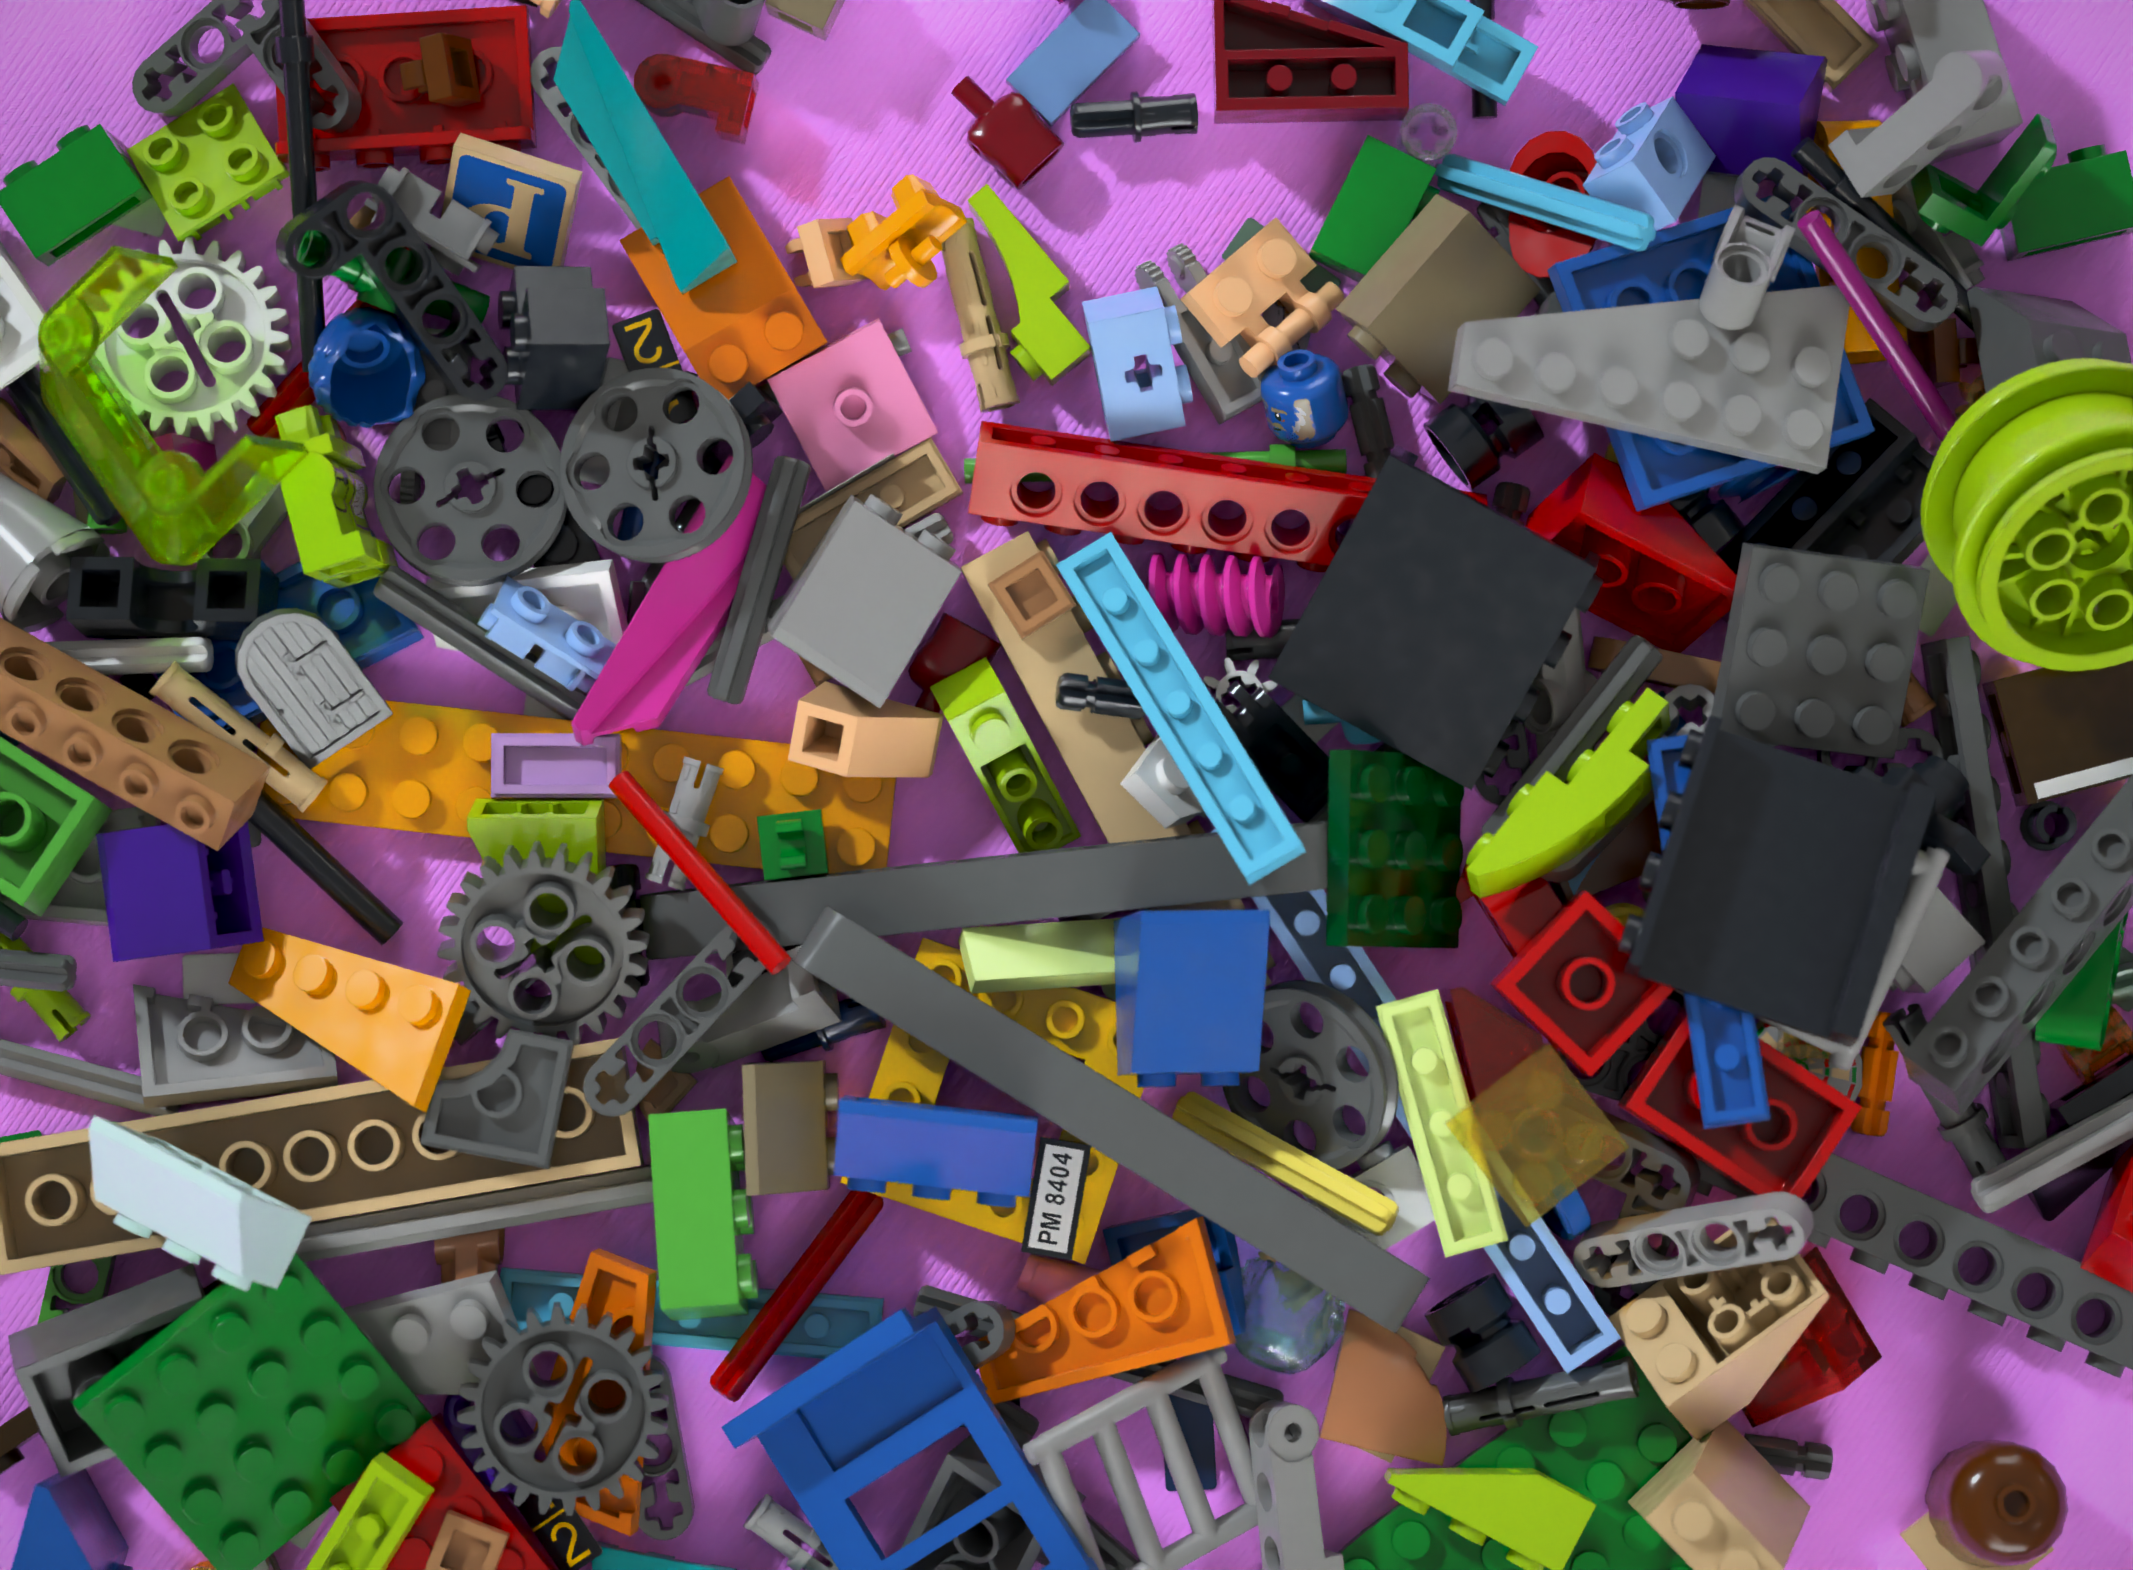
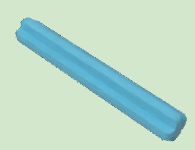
(1546, 202)

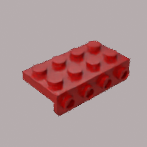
(406, 122)

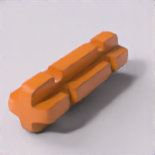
(1878, 1080)

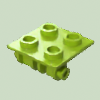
(208, 164)

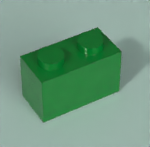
(72, 193)
(2073, 205)
(1372, 208)

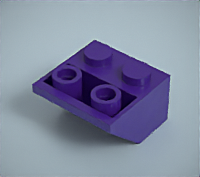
(177, 893)

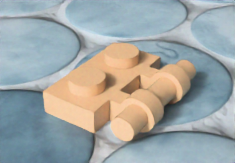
(1248, 284)

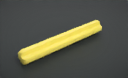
(1287, 1164)

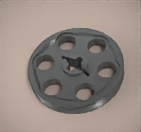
(679, 482)
(469, 522)
(1327, 1064)

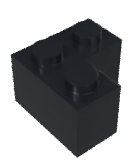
(554, 336)

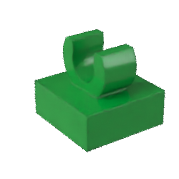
(793, 845)

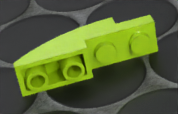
(1560, 820)

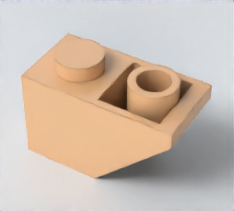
(857, 739)

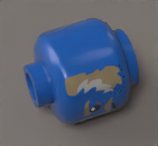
(1304, 399)

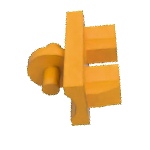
(906, 241)

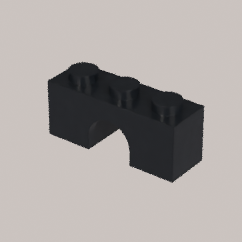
(140, 602)

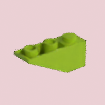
(1005, 759)
(1511, 1505)

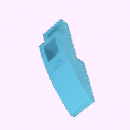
(1447, 36)

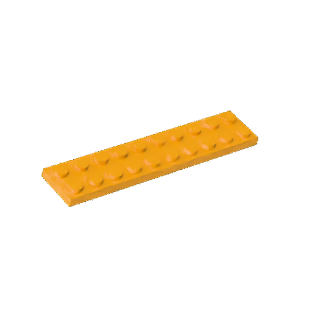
(434, 761)

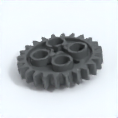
(509, 900)
(615, 1432)

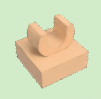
(823, 246)

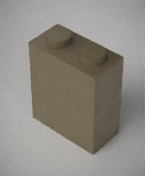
(1425, 288)

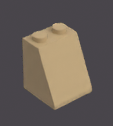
(1723, 1505)

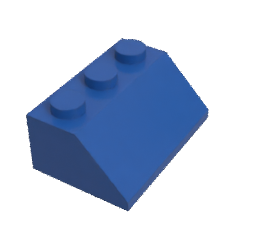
(934, 1149)
(69, 1528)

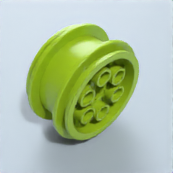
(2029, 512)

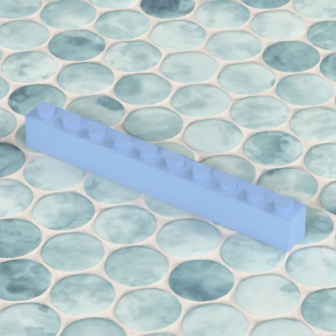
(1531, 1257)

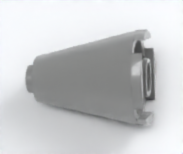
(37, 555)

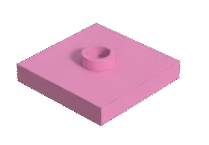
(852, 404)

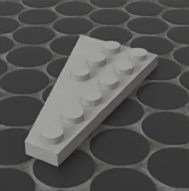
(1673, 372)

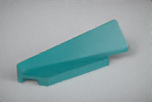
(638, 155)

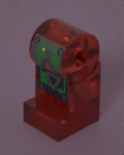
(684, 85)

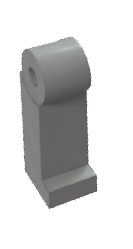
(1889, 155)
(764, 1016)
(1286, 1488)

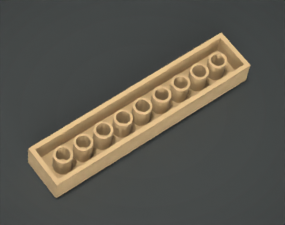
(312, 1149)

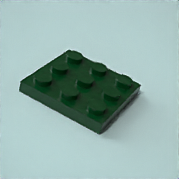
(1392, 852)

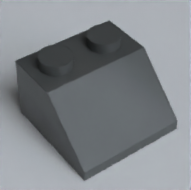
(2029, 331)

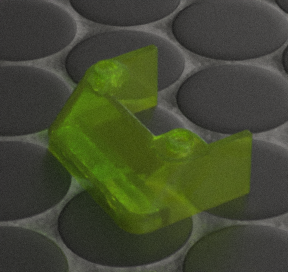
(160, 494)

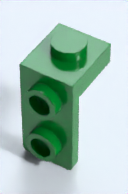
(1973, 213)

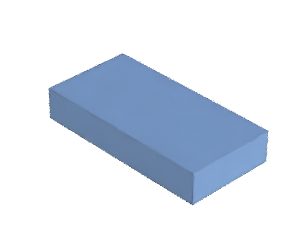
(1072, 58)

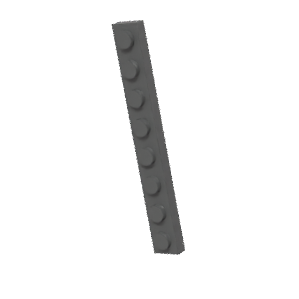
(1964, 736)

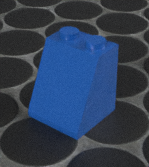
(1190, 994)

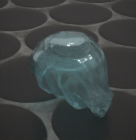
(1286, 1318)

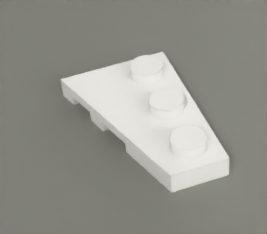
(580, 589)

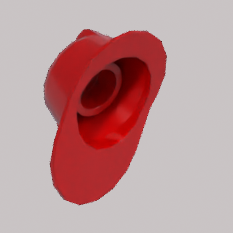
(1564, 162)

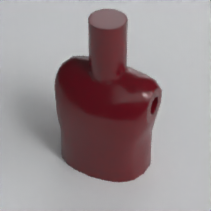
(1007, 133)
(946, 652)

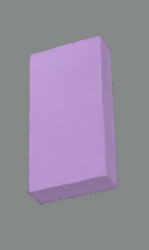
(553, 765)

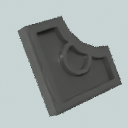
(507, 1107)

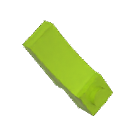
(1044, 336)

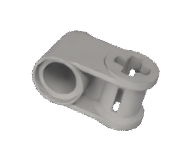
(1742, 269)

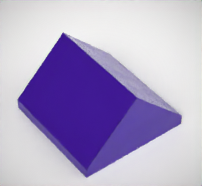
(1752, 104)

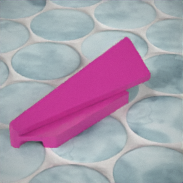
(670, 630)

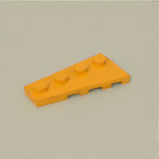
(364, 1010)

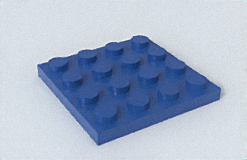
(1676, 270)

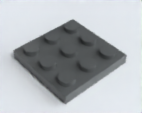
(1819, 650)

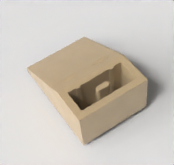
(1718, 1333)

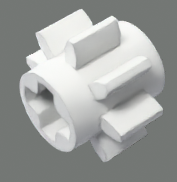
(1246, 679)

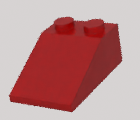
(1653, 563)

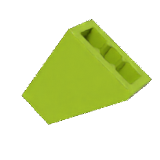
(552, 821)

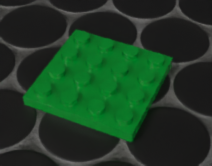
(252, 1414)

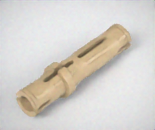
(979, 325)
(175, 689)

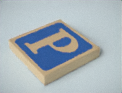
(522, 196)

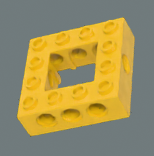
(1065, 1017)

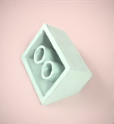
(193, 1206)

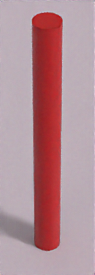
(700, 872)

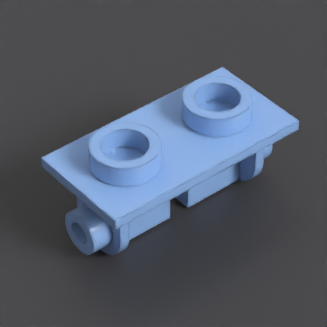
(525, 617)

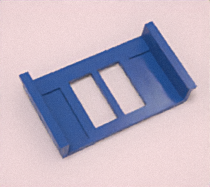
(875, 1410)

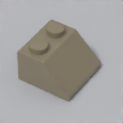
(788, 1126)

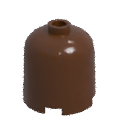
(1996, 1503)

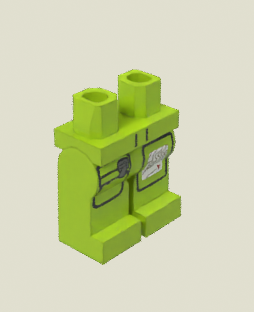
(329, 502)

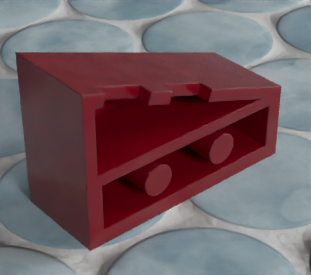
(1302, 68)

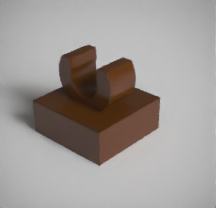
(444, 71)
(1942, 352)

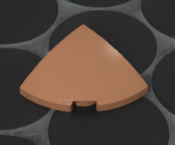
(1383, 1396)

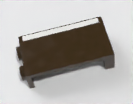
(2063, 729)

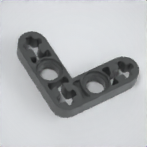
(256, 40)
(1645, 1192)

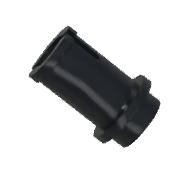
(2033, 828)

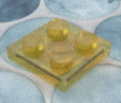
(1536, 1135)

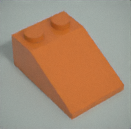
(742, 319)

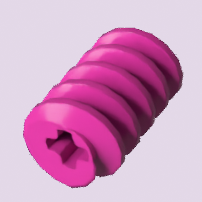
(1217, 598)

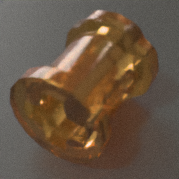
(2087, 1062)

